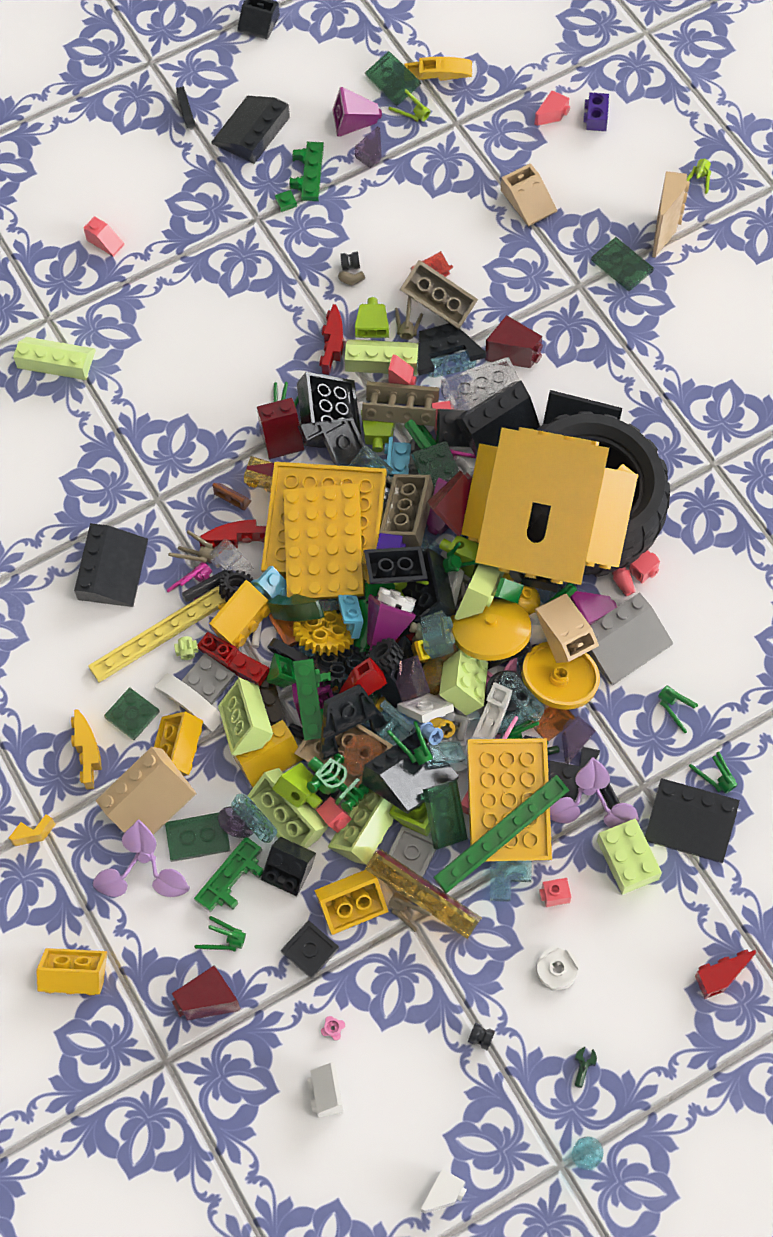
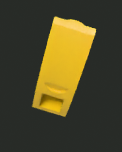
(440, 67)
(87, 746)

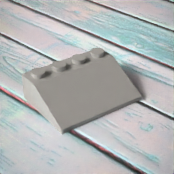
(628, 638)

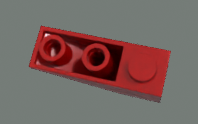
(366, 675)
(718, 977)

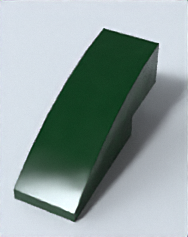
(295, 608)

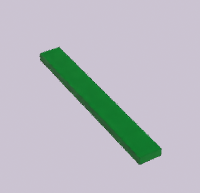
(500, 834)

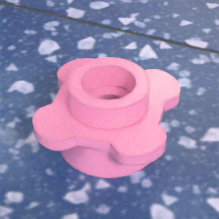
(335, 1034)

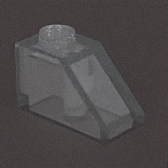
(229, 558)

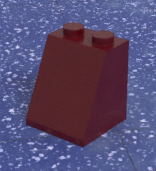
(514, 341)
(280, 428)
(452, 501)
(205, 996)

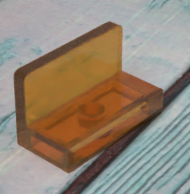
(552, 722)

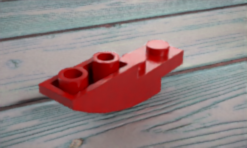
(333, 340)
(235, 532)
(233, 659)

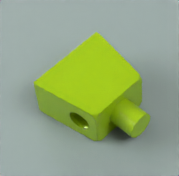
(372, 320)
(377, 433)
(467, 552)
(293, 787)

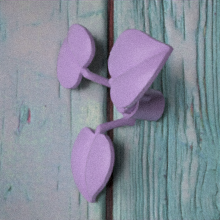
(590, 780)
(140, 840)

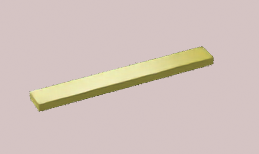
(156, 635)

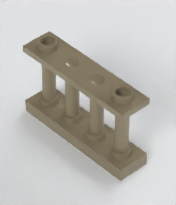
(401, 394)

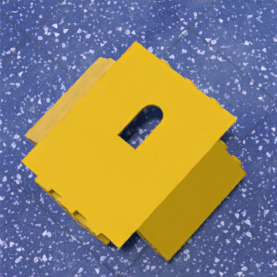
(555, 470)

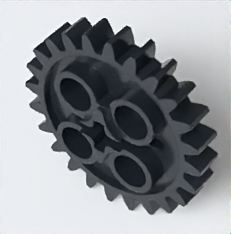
(338, 665)

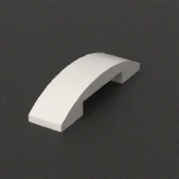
(190, 700)
(493, 713)

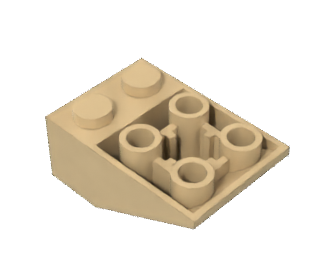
(528, 194)
(565, 629)

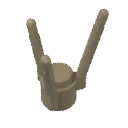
(406, 329)
(203, 553)
(400, 903)

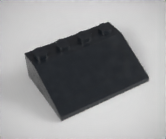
(252, 127)
(326, 399)
(562, 404)
(505, 409)
(110, 566)
(435, 595)
(400, 780)
(691, 820)

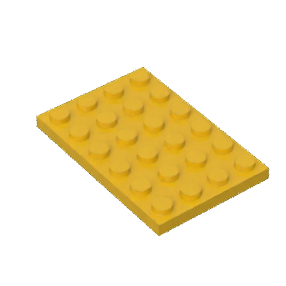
(323, 541)
(499, 780)

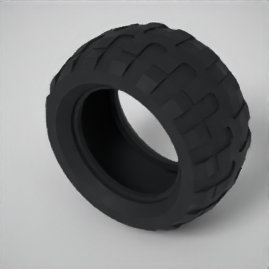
(638, 454)

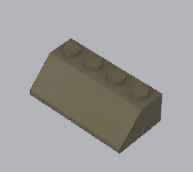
(438, 294)
(408, 508)

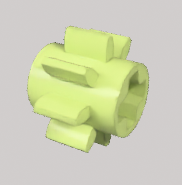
(186, 648)

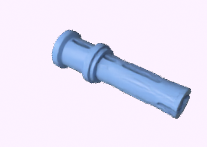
(428, 731)

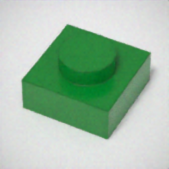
(285, 200)

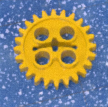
(323, 634)

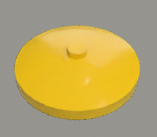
(495, 633)
(560, 684)

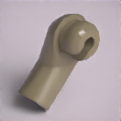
(349, 278)
(417, 629)

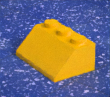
(240, 615)
(179, 739)
(275, 754)
(351, 901)
(71, 971)

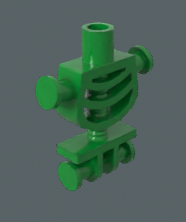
(324, 778)

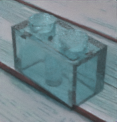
(437, 634)

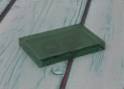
(392, 78)
(622, 264)
(445, 814)
(196, 837)

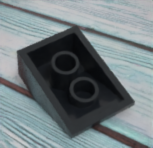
(390, 689)

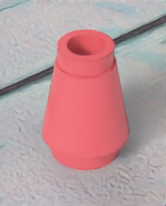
(624, 581)

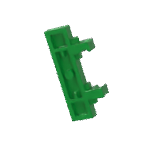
(310, 181)
(307, 682)
(219, 886)

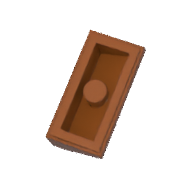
(231, 496)

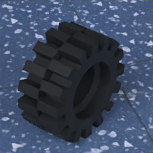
(232, 579)
(386, 654)

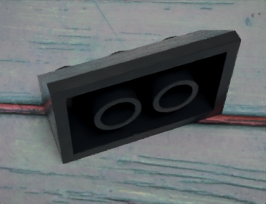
(393, 565)

